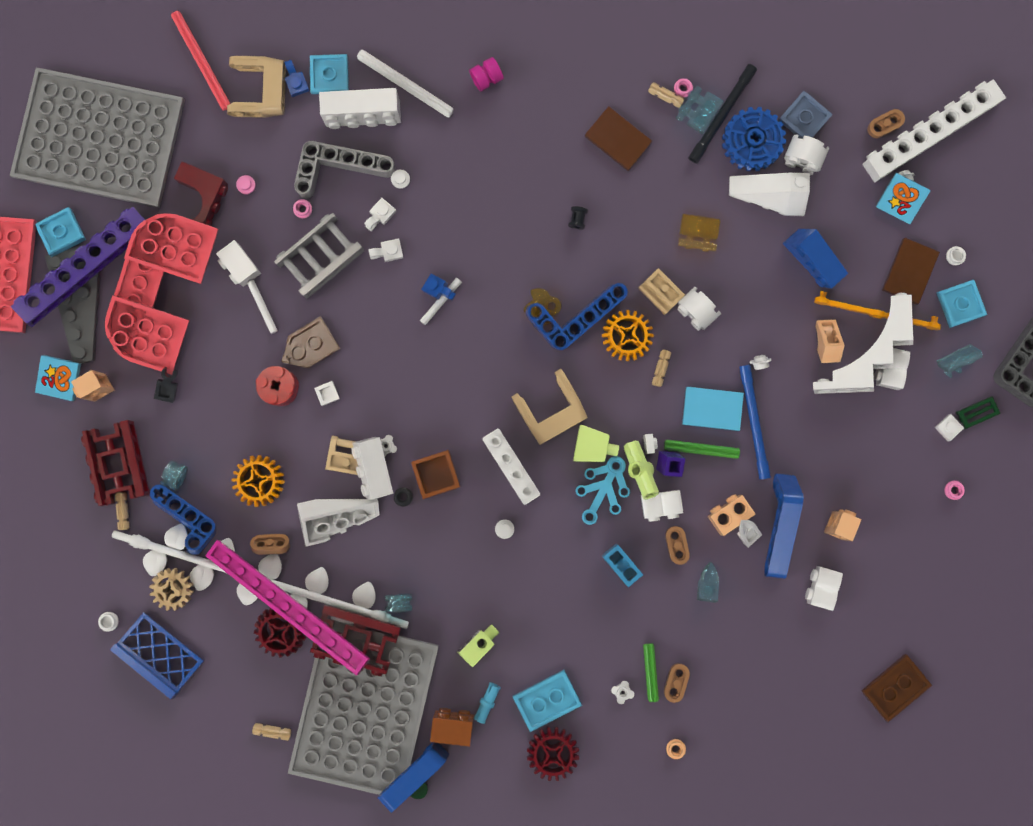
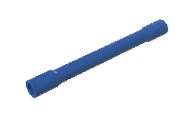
(747, 381)

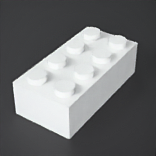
(360, 108)

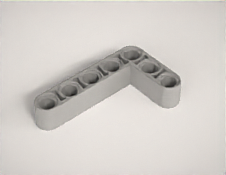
(337, 161)

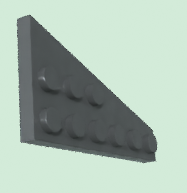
(79, 310)

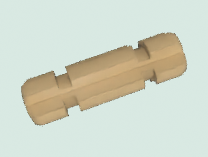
(666, 95)
(661, 368)
(122, 511)
(271, 731)

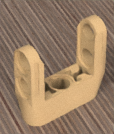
(273, 87)
(558, 422)

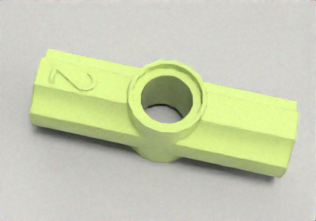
(641, 470)

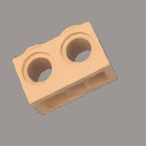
(92, 386)
(733, 519)
(843, 525)

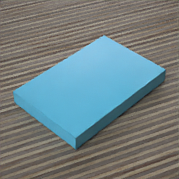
(712, 408)
(547, 700)

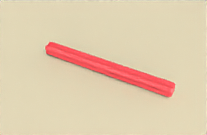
(200, 59)

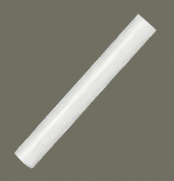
(438, 304)
(262, 307)

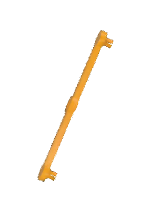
(822, 300)

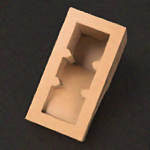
(829, 341)

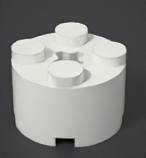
(806, 154)
(698, 308)

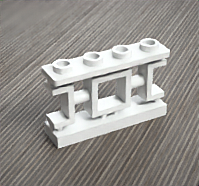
(511, 466)

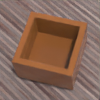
(435, 474)
(452, 727)

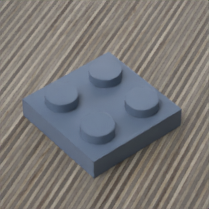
(805, 116)

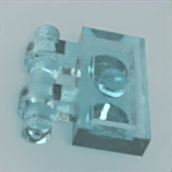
(705, 111)

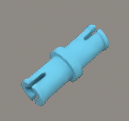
(487, 703)

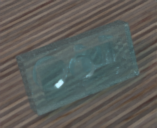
(959, 358)

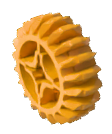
(634, 341)
(241, 484)

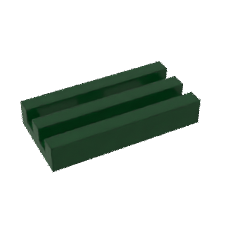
(963, 418)

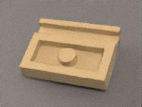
(661, 291)

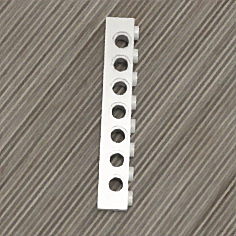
(988, 93)

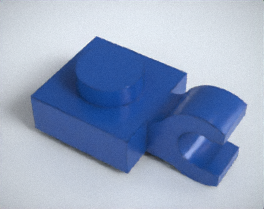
(295, 81)
(436, 287)

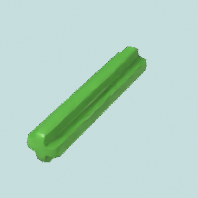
(651, 674)

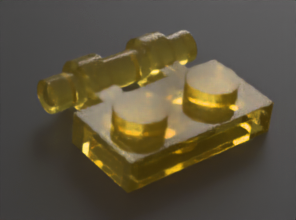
(700, 227)

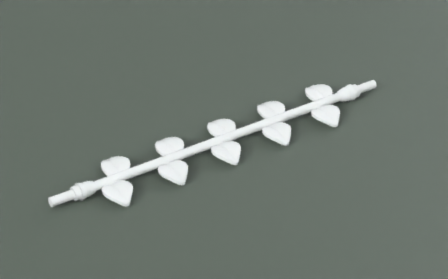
(270, 566)

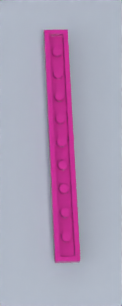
(288, 607)

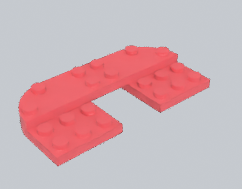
(155, 247)

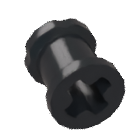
(578, 217)

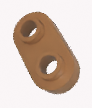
(884, 123)
(271, 544)
(678, 544)
(677, 682)

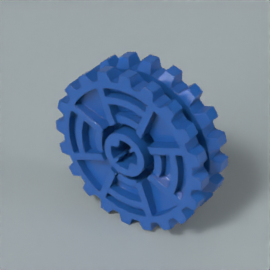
(746, 151)

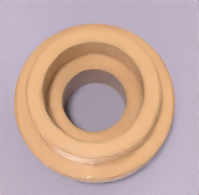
(680, 753)

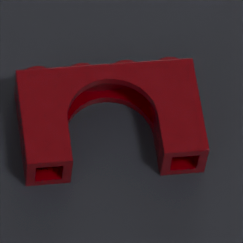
(208, 185)

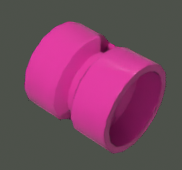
(486, 74)

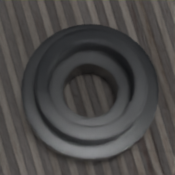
(398, 501)

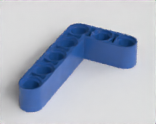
(578, 319)
(785, 525)

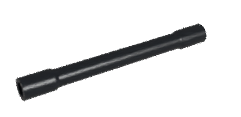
(744, 80)

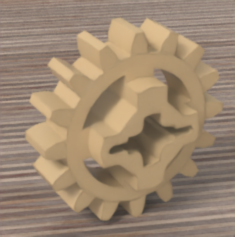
(178, 584)

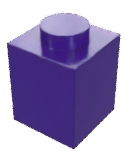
(670, 463)

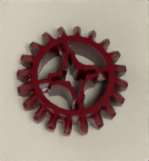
(288, 644)
(547, 760)

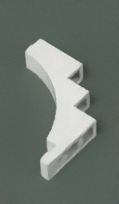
(860, 374)

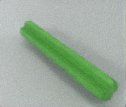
(703, 449)

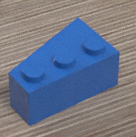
(816, 257)

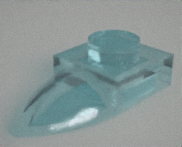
(708, 584)

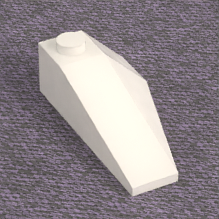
(779, 191)
(330, 516)

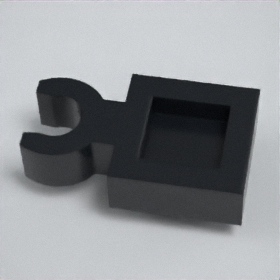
(166, 388)

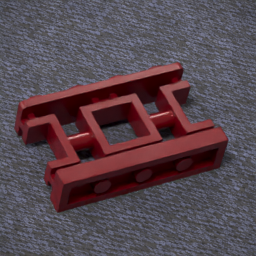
(130, 458)
(360, 623)

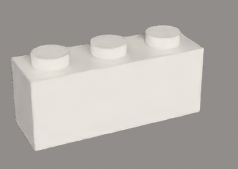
(372, 468)

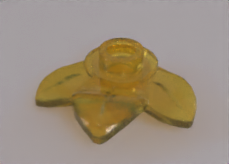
(542, 297)

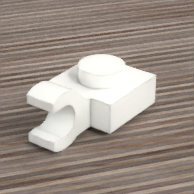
(381, 212)
(390, 250)

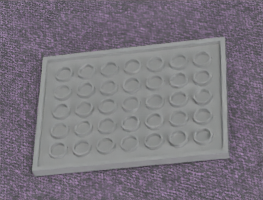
(97, 137)
(363, 725)

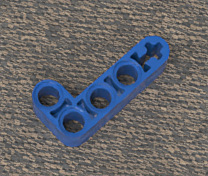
(181, 514)
(414, 776)

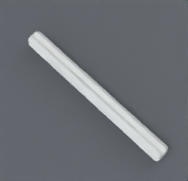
(405, 83)

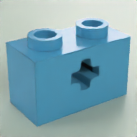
(622, 565)

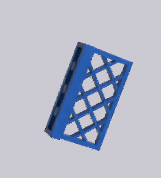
(144, 668)

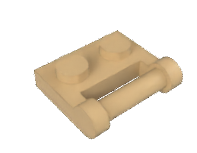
(341, 461)

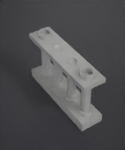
(323, 275)

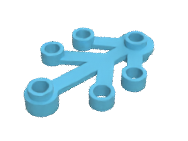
(604, 487)

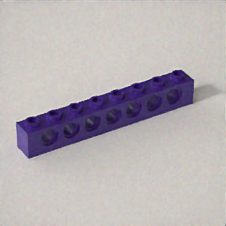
(78, 277)

